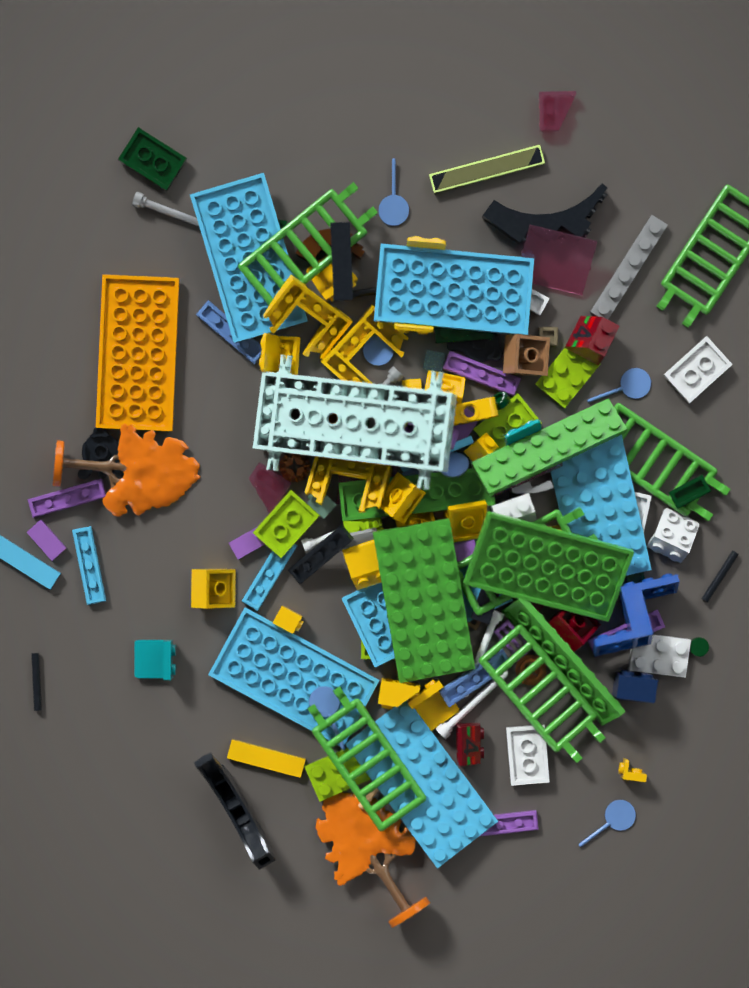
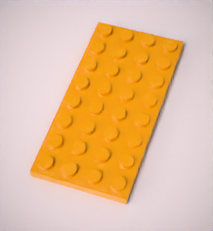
(137, 352)

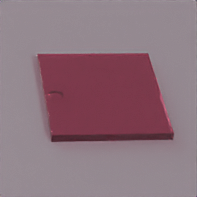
(559, 259)

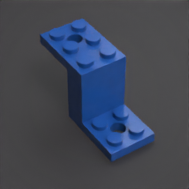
(636, 614)

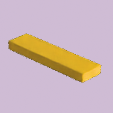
(266, 758)

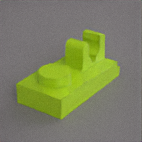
(363, 524)

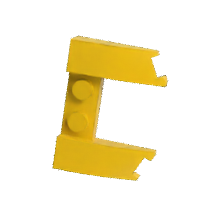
(296, 293)
(338, 357)
(375, 474)

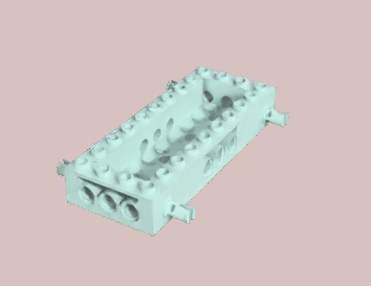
(354, 404)

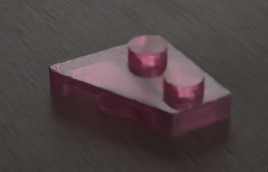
(554, 108)
(269, 485)

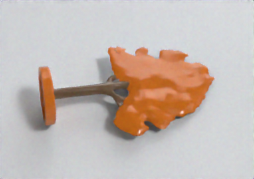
(151, 472)
(359, 842)

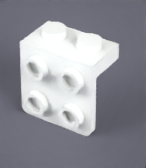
(674, 535)

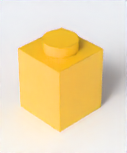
(481, 447)
(288, 620)

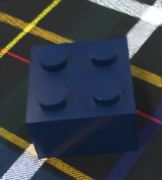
(635, 687)

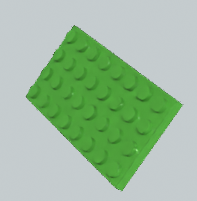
(548, 566)
(424, 600)

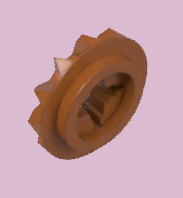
(301, 473)
(532, 679)

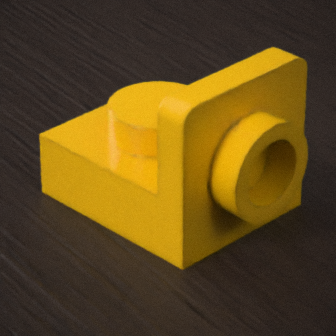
(635, 774)

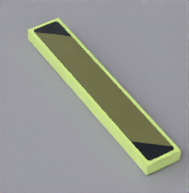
(486, 169)

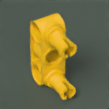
(483, 408)

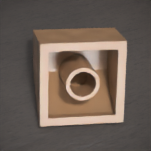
(526, 355)

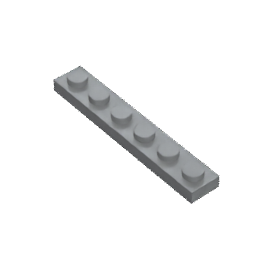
(629, 267)

